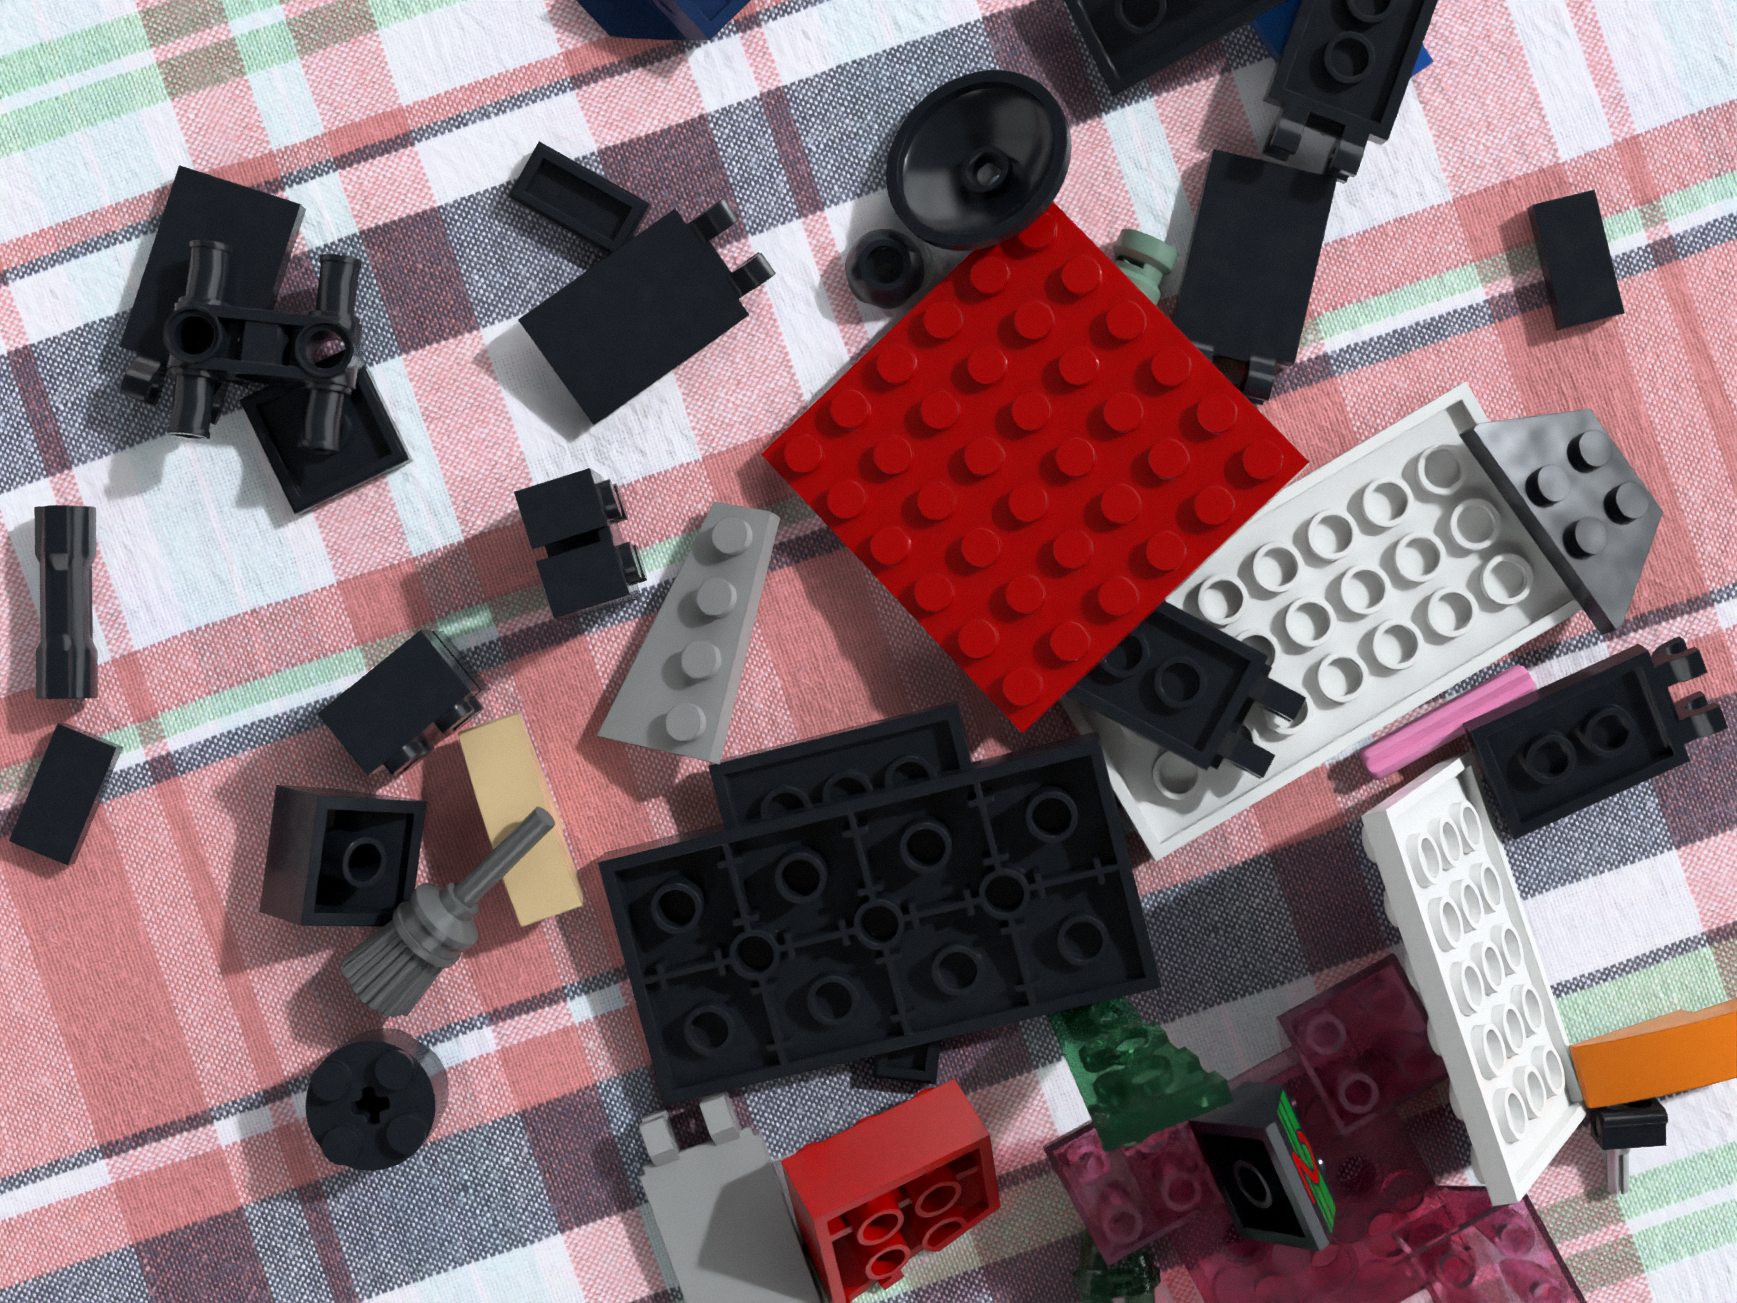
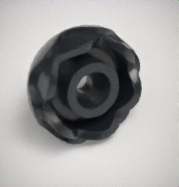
(882, 289)

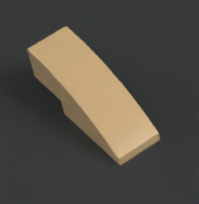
(507, 790)

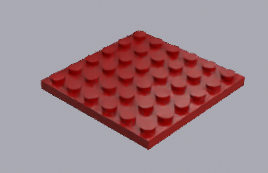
(1034, 462)

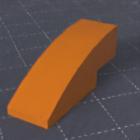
(1658, 1056)

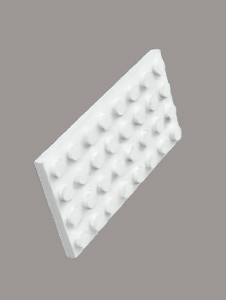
(1368, 599)

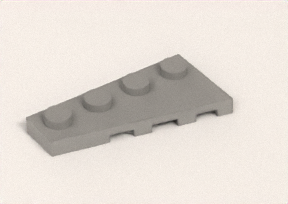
(696, 649)

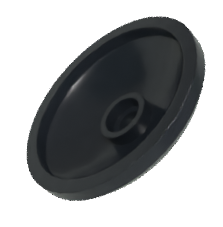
(964, 138)

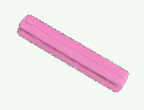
(1443, 723)

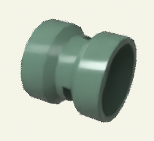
(1144, 260)

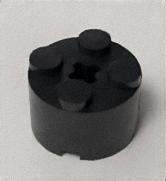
(355, 1129)

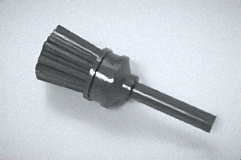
(433, 928)

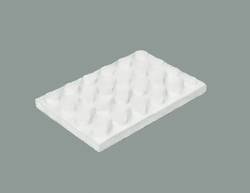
(1477, 973)

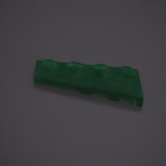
(1132, 1073)

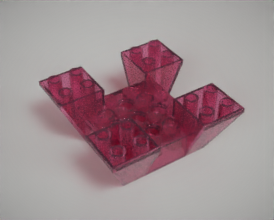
(1397, 1233)

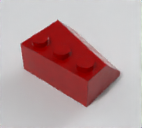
(892, 1189)

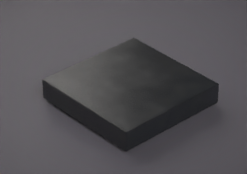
(367, 441)

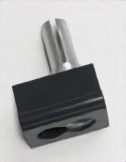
(1626, 1127)

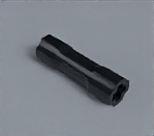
(66, 647)

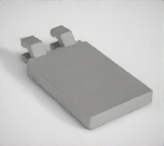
(724, 1212)

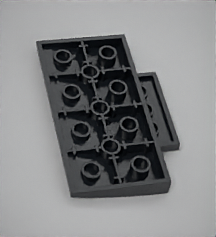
(876, 902)

